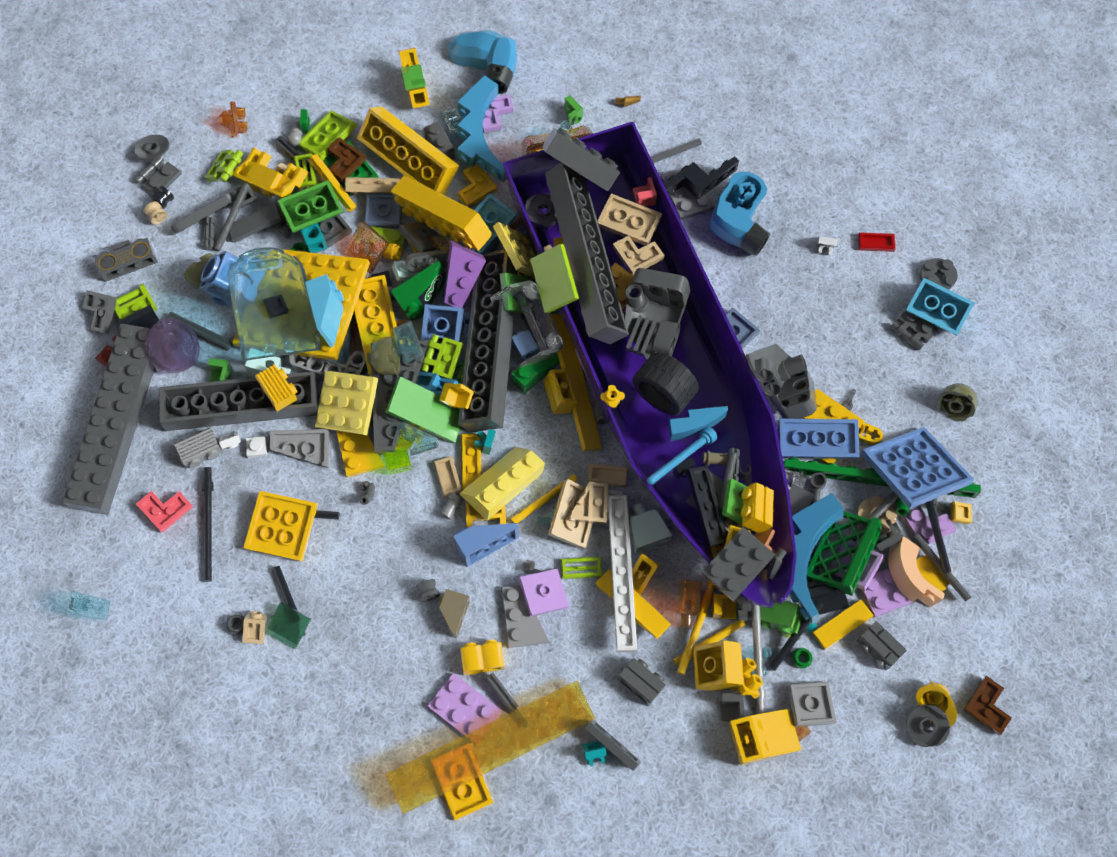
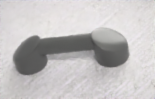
(817, 483)

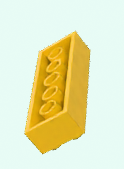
(406, 150)
(441, 213)

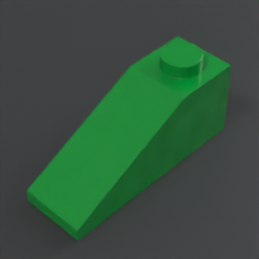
(528, 376)

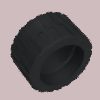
(665, 383)

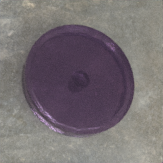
(172, 345)

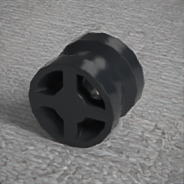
(163, 196)

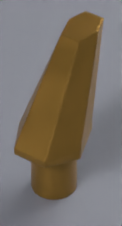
(628, 100)

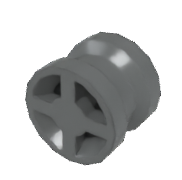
(428, 590)

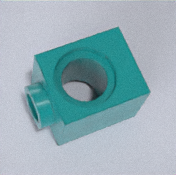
(317, 243)

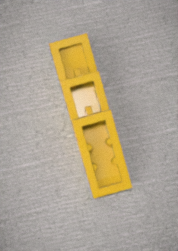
(645, 614)

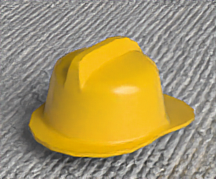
(937, 695)

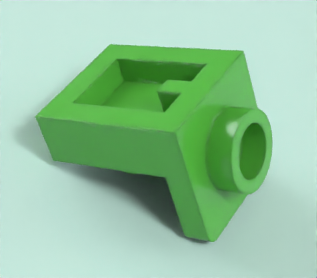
(574, 110)

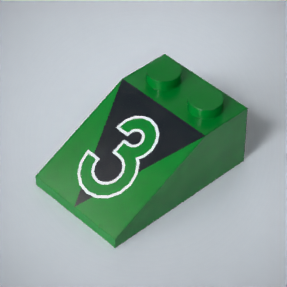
(420, 290)

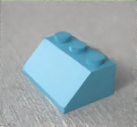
(940, 306)

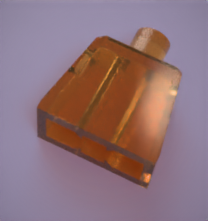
(688, 592)

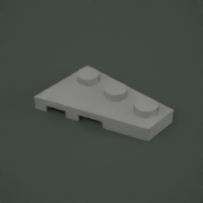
(302, 444)
(521, 628)

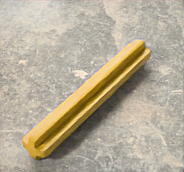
(326, 174)

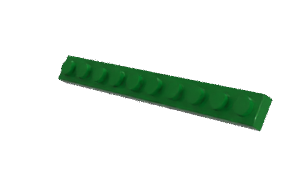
(852, 474)

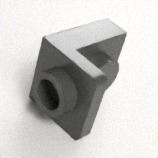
(886, 538)

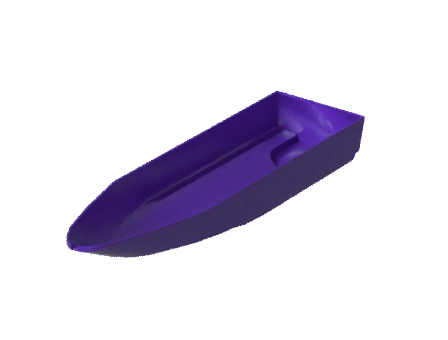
(703, 345)

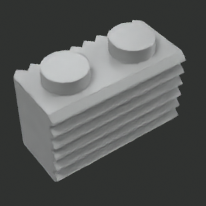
(198, 448)

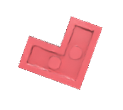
(164, 514)

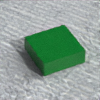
(304, 121)

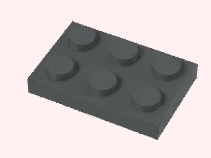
(738, 564)

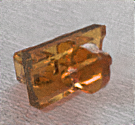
(232, 119)

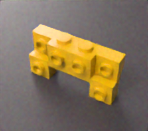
(271, 182)

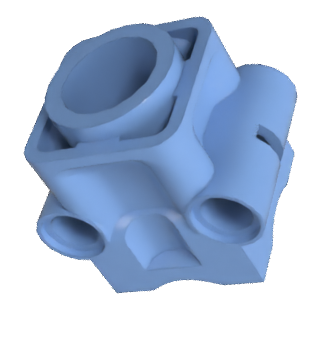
(215, 277)

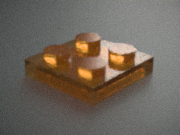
(367, 245)

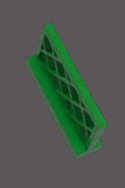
(858, 560)

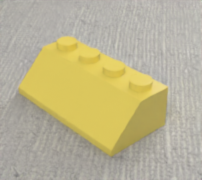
(503, 481)

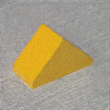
(643, 573)

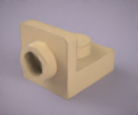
(254, 627)

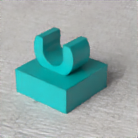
(487, 441)
(594, 750)

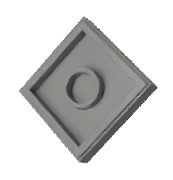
(811, 704)

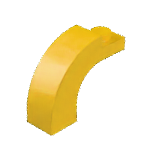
(418, 96)

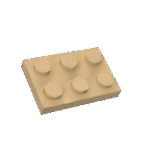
(629, 219)
(569, 531)

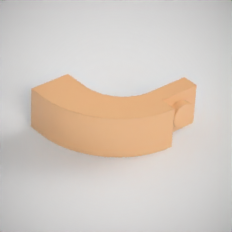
(907, 576)

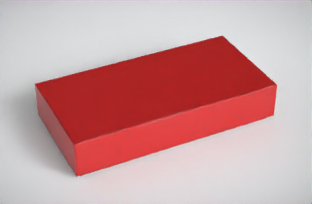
(876, 242)

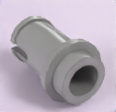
(451, 505)

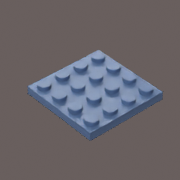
(917, 467)

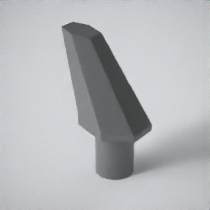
(775, 564)

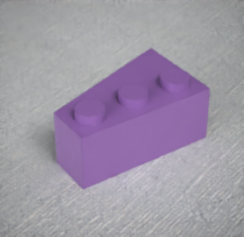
(461, 273)

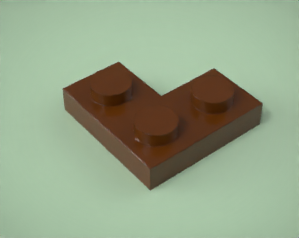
(348, 159)
(982, 706)

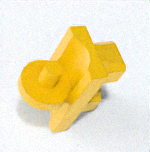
(751, 682)

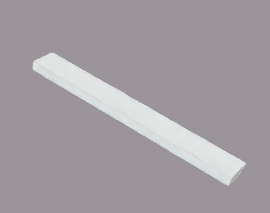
(622, 574)

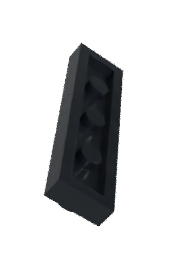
(707, 506)

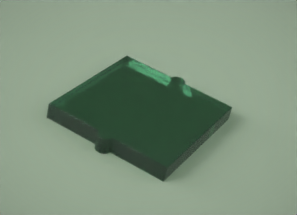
(288, 625)

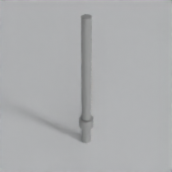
(757, 648)

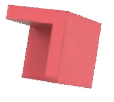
(646, 194)

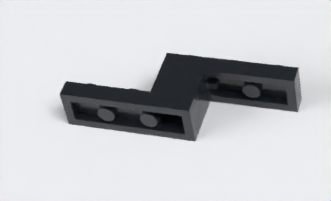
(697, 181)

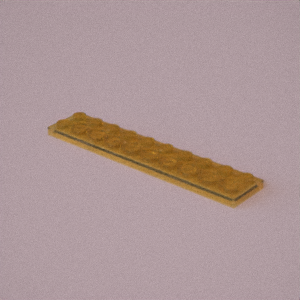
(489, 747)

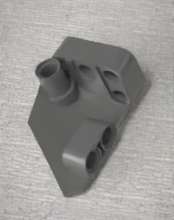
(661, 299)
(784, 381)

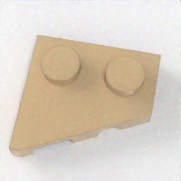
(592, 504)

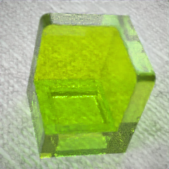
(398, 461)

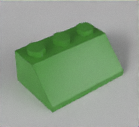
(310, 206)

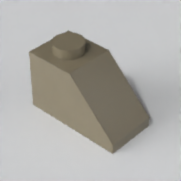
(453, 609)

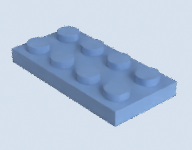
(819, 438)

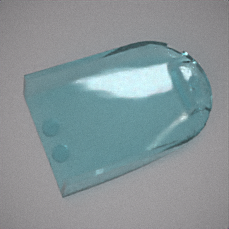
(262, 275)

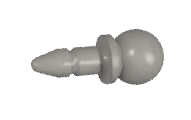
(295, 134)

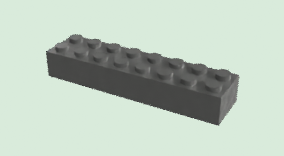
(233, 402)

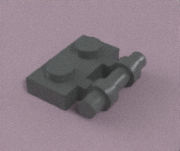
(163, 177)
(921, 328)

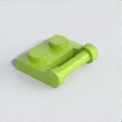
(136, 304)

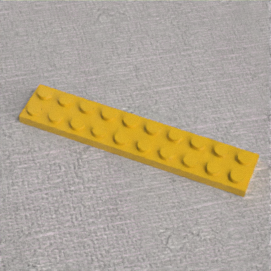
(376, 321)

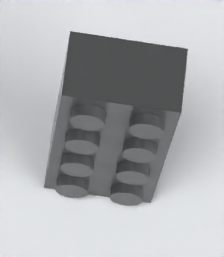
(579, 158)

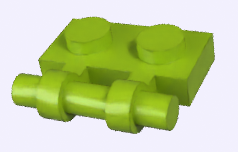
(224, 166)
(446, 359)

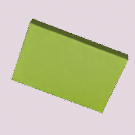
(326, 133)
(554, 278)

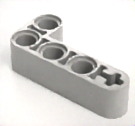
(327, 365)

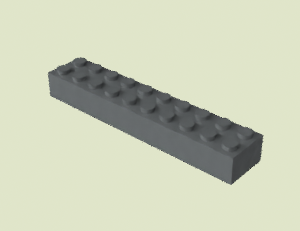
(586, 255)
(488, 348)
(111, 423)

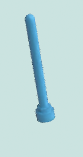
(706, 437)

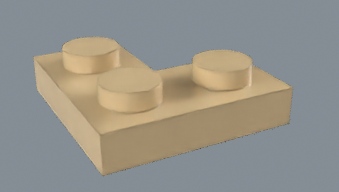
(637, 258)

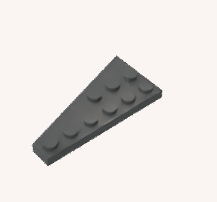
(385, 425)

